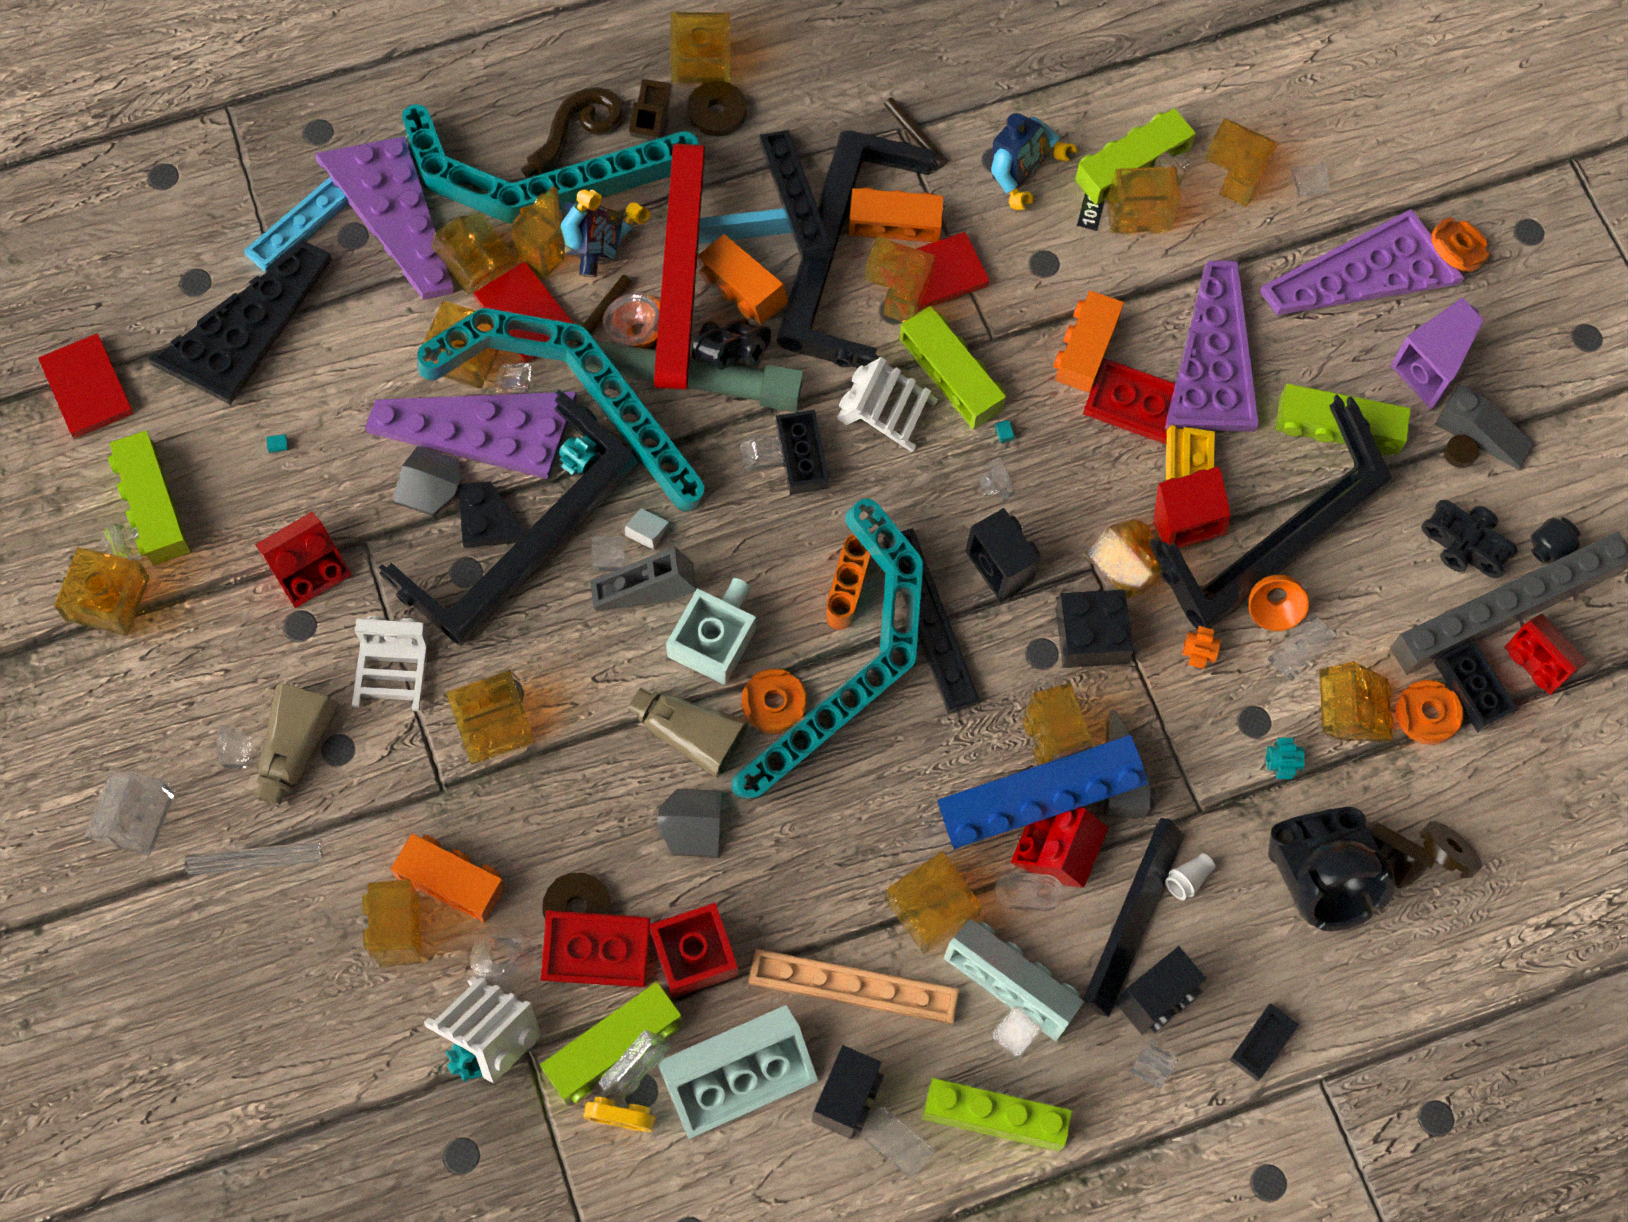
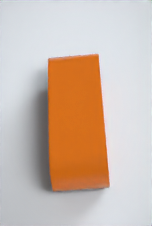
(847, 595)

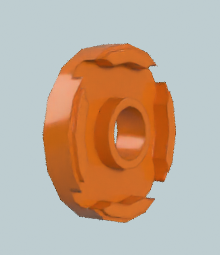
(1447, 240)
(773, 719)
(1420, 727)

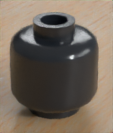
(1555, 540)

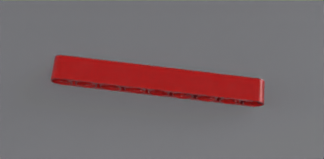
(679, 267)

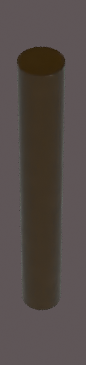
(914, 130)
(597, 315)

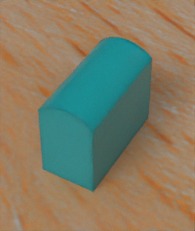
(1005, 431)
(277, 443)

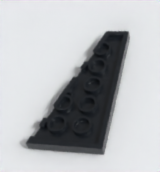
(240, 330)

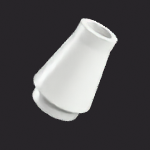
(1188, 878)

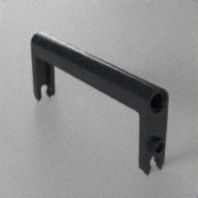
(798, 319)
(1291, 539)
(536, 544)

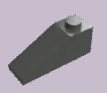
(1491, 430)
(647, 581)
(1135, 802)

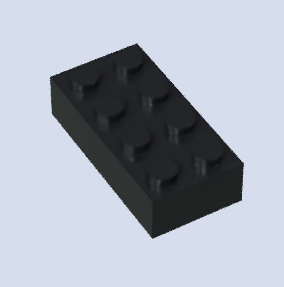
(802, 452)
(1477, 685)

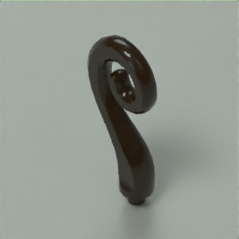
(550, 153)

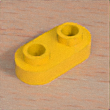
(605, 1112)

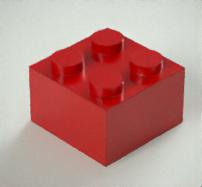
(693, 950)

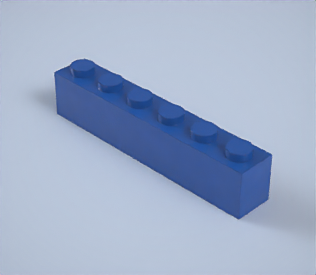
(1042, 791)

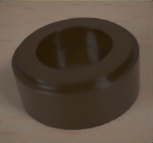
(1461, 451)

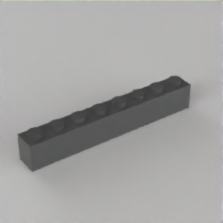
(1511, 602)

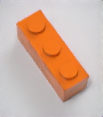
(895, 215)
(742, 279)
(1087, 340)
(449, 876)

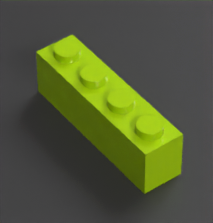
(1135, 150)
(952, 367)
(1308, 414)
(149, 498)
(595, 1052)
(996, 1114)

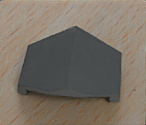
(427, 481)
(691, 822)

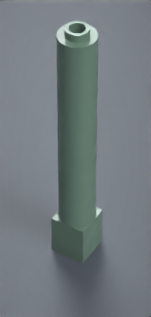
(773, 387)

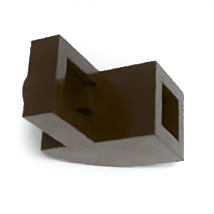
(650, 113)

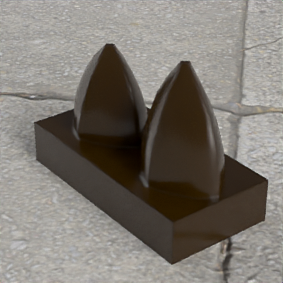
(1411, 860)

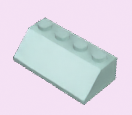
(1013, 978)
(738, 1071)

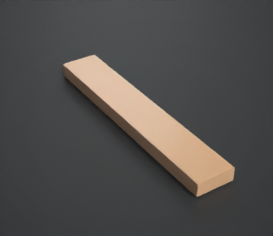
(854, 986)

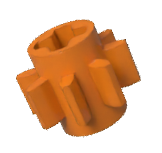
(1201, 647)

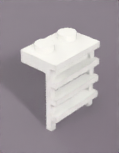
(870, 393)
(390, 642)
(496, 1039)

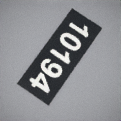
(1090, 214)

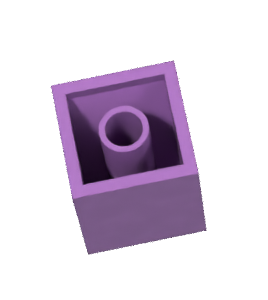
(1436, 351)

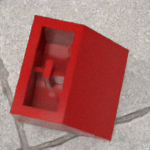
(1192, 508)
(303, 559)
(1545, 654)
(1062, 846)

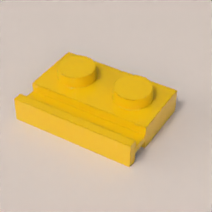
(1188, 451)

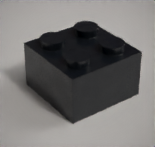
(1003, 554)
(1094, 628)
(1155, 995)
(844, 1096)

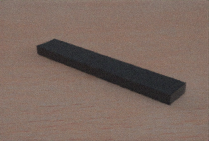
(796, 196)
(939, 640)
(1134, 917)

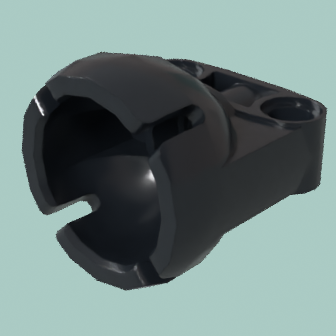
(1331, 867)

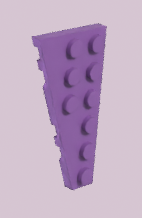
(391, 203)
(1375, 265)
(1215, 370)
(498, 430)

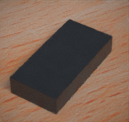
(1263, 1042)

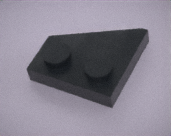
(486, 517)

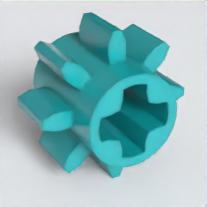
(578, 454)
(1285, 758)
(463, 1062)

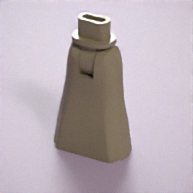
(695, 731)
(292, 735)

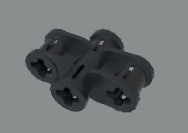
(730, 344)
(1478, 544)

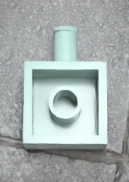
(713, 632)

